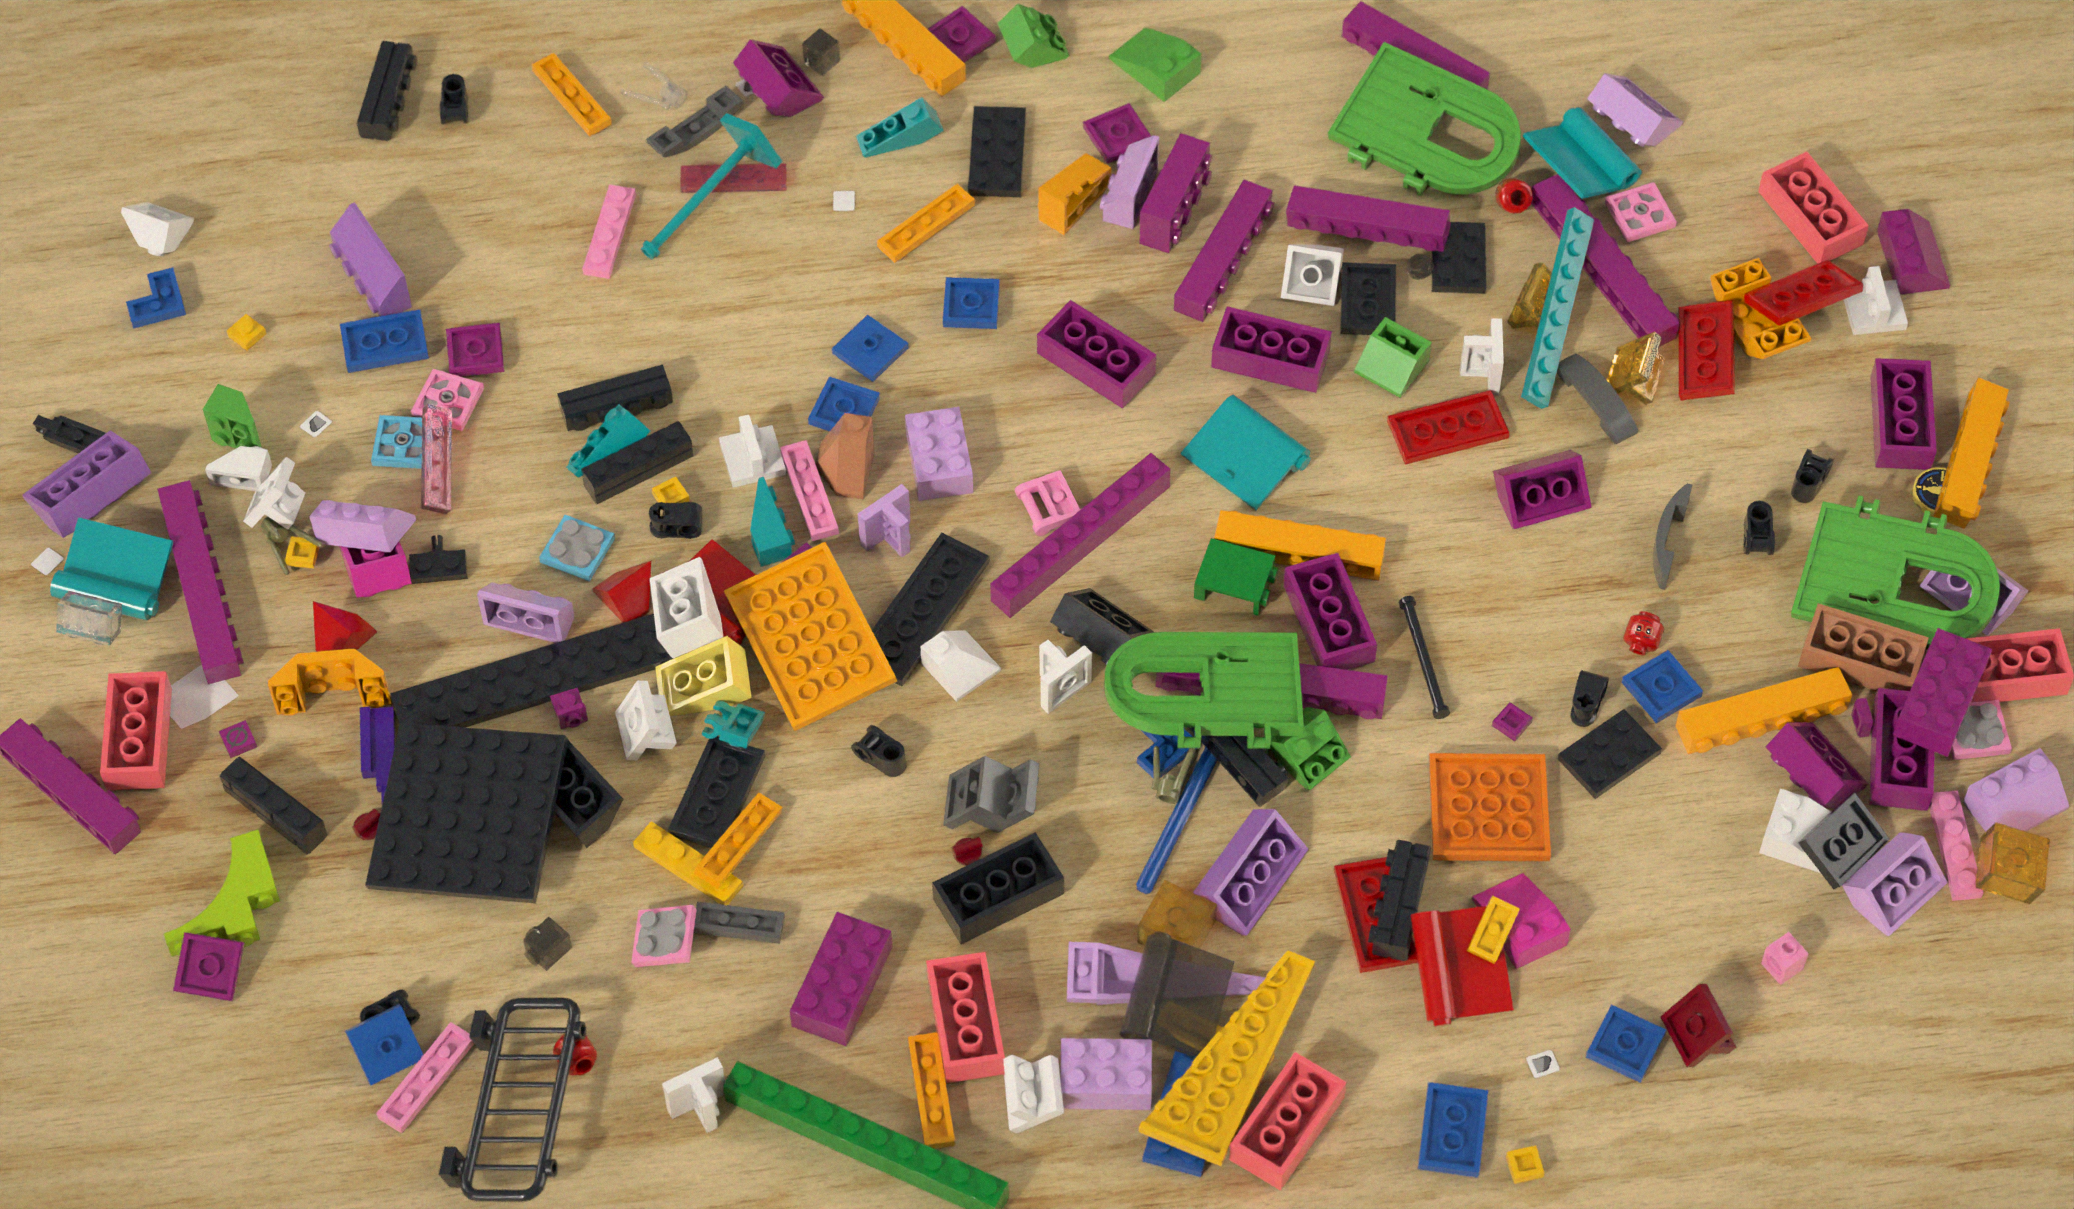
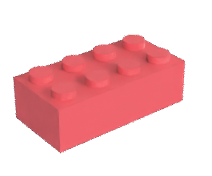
(1813, 208)
(2024, 666)
(136, 730)
(965, 1017)
(1287, 1121)

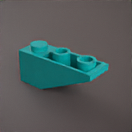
(901, 130)
(614, 434)
(767, 529)

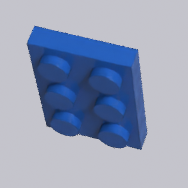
(384, 341)
(1453, 1129)

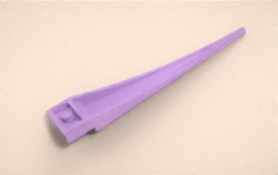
(1108, 974)

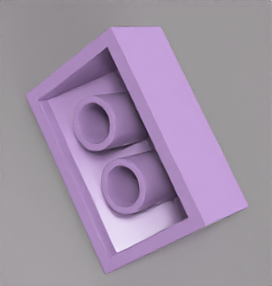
(1633, 110)
(1131, 183)
(360, 525)
(1956, 592)
(525, 612)
(2018, 794)
(1895, 882)

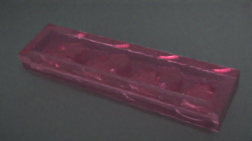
(740, 179)
(436, 459)

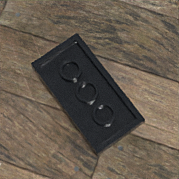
(997, 151)
(716, 792)

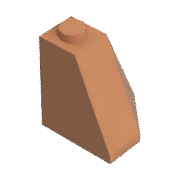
(847, 455)

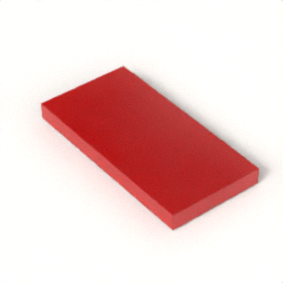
(1803, 292)
(1706, 350)
(1448, 427)
(1359, 892)

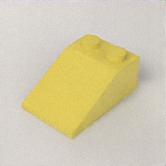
(704, 677)

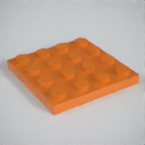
(1489, 807)

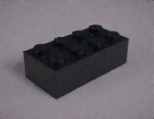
(998, 888)

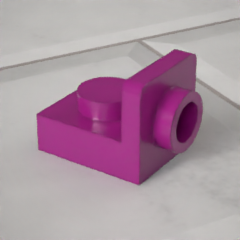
(569, 708)

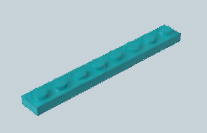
(1557, 308)

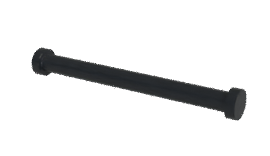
(1440, 709)

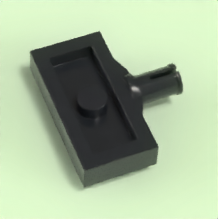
(438, 564)

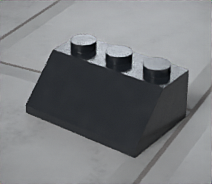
(1096, 622)
(585, 798)

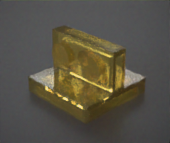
(1531, 298)
(1638, 368)

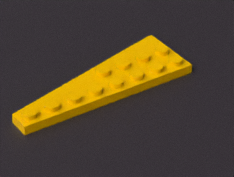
(1217, 1089)

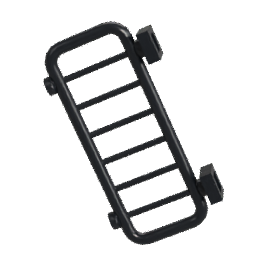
(489, 1036)

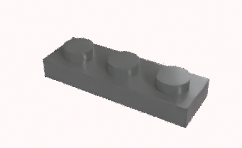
(739, 922)

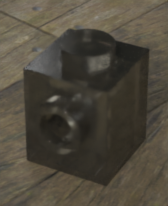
(821, 52)
(546, 943)

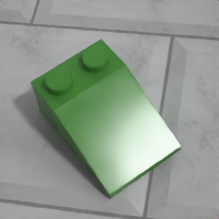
(1158, 62)

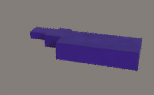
(377, 744)

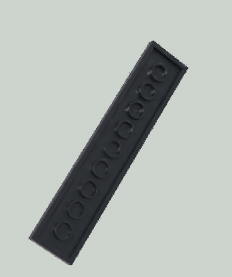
(534, 676)

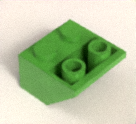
(1032, 37)
(1393, 357)
(230, 419)
(1315, 753)

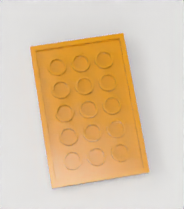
(810, 636)

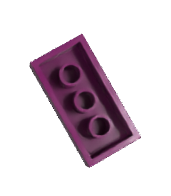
(1175, 193)
(1271, 349)
(1096, 354)
(1903, 414)
(1330, 613)
(1942, 692)
(1898, 769)
(841, 978)

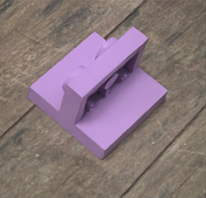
(888, 521)

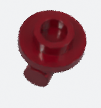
(366, 825)
(967, 850)

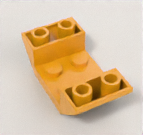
(1752, 330)
(327, 672)

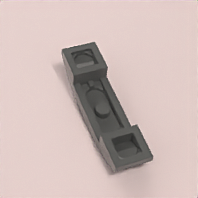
(697, 126)
(1600, 396)
(1676, 511)

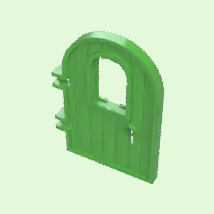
(1398, 122)
(1873, 556)
(1244, 677)

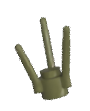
(277, 534)
(1170, 786)

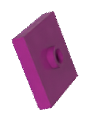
(963, 34)
(1115, 131)
(475, 350)
(208, 966)

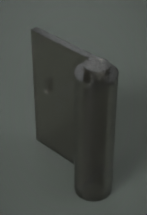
(1176, 995)

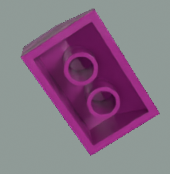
(776, 78)
(1911, 252)
(1543, 488)
(1815, 764)

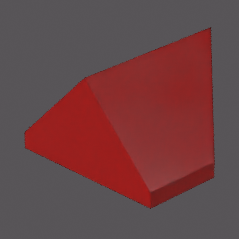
(627, 592)
(339, 629)

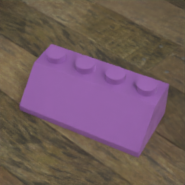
(369, 263)
(87, 483)
(1252, 869)

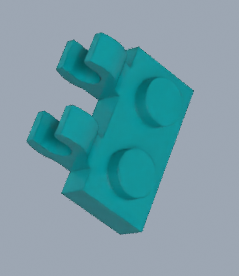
(735, 725)

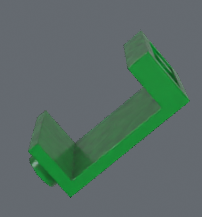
(1236, 573)

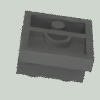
(991, 794)

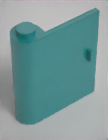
(1584, 155)
(1245, 452)
(115, 567)

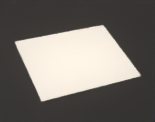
(196, 700)

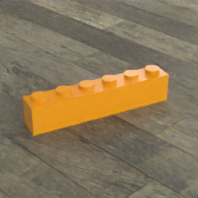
(910, 42)
(1972, 452)
(1299, 542)
(1763, 710)

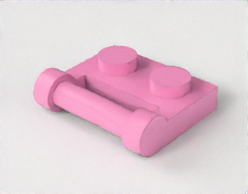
(1056, 498)

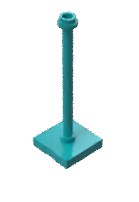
(750, 143)

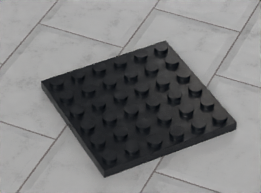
(467, 812)

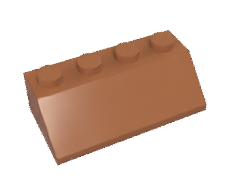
(1863, 649)

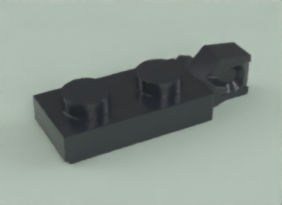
(67, 432)

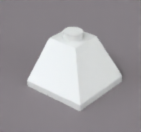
(156, 227)
(1312, 273)
(957, 662)

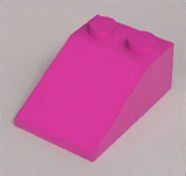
(375, 570)
(1538, 925)

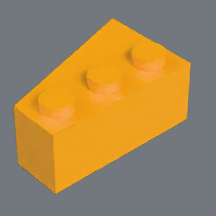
(1072, 192)

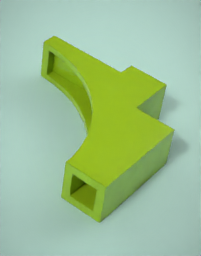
(245, 889)

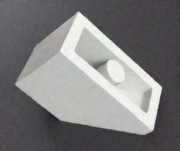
(240, 468)

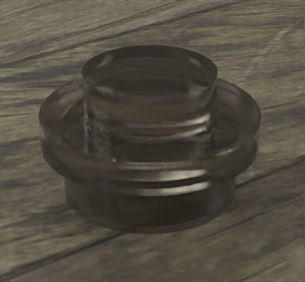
(1419, 266)

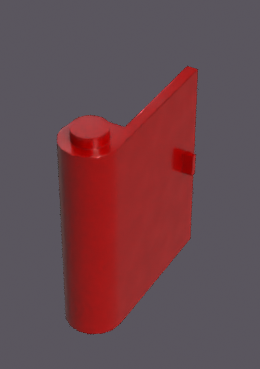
(724, 572)
(1451, 977)

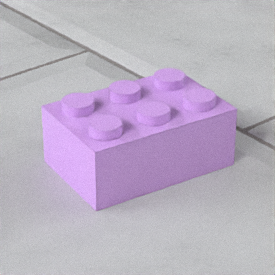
(939, 453)
(1106, 1073)

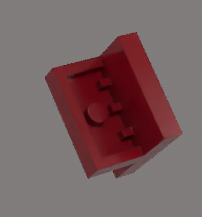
(1698, 1026)

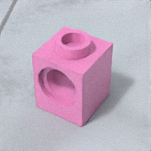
(1784, 958)

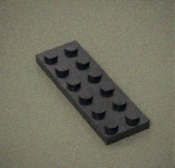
(927, 602)

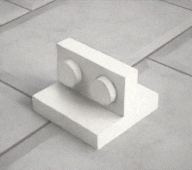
(1877, 307)
(1484, 356)
(752, 453)
(276, 498)
(1062, 675)
(644, 721)
(698, 1091)
(1032, 1091)

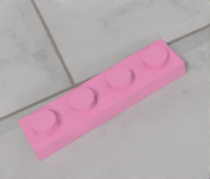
(609, 231)
(809, 490)
(1955, 845)
(425, 1078)

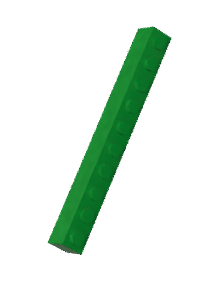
(864, 1140)

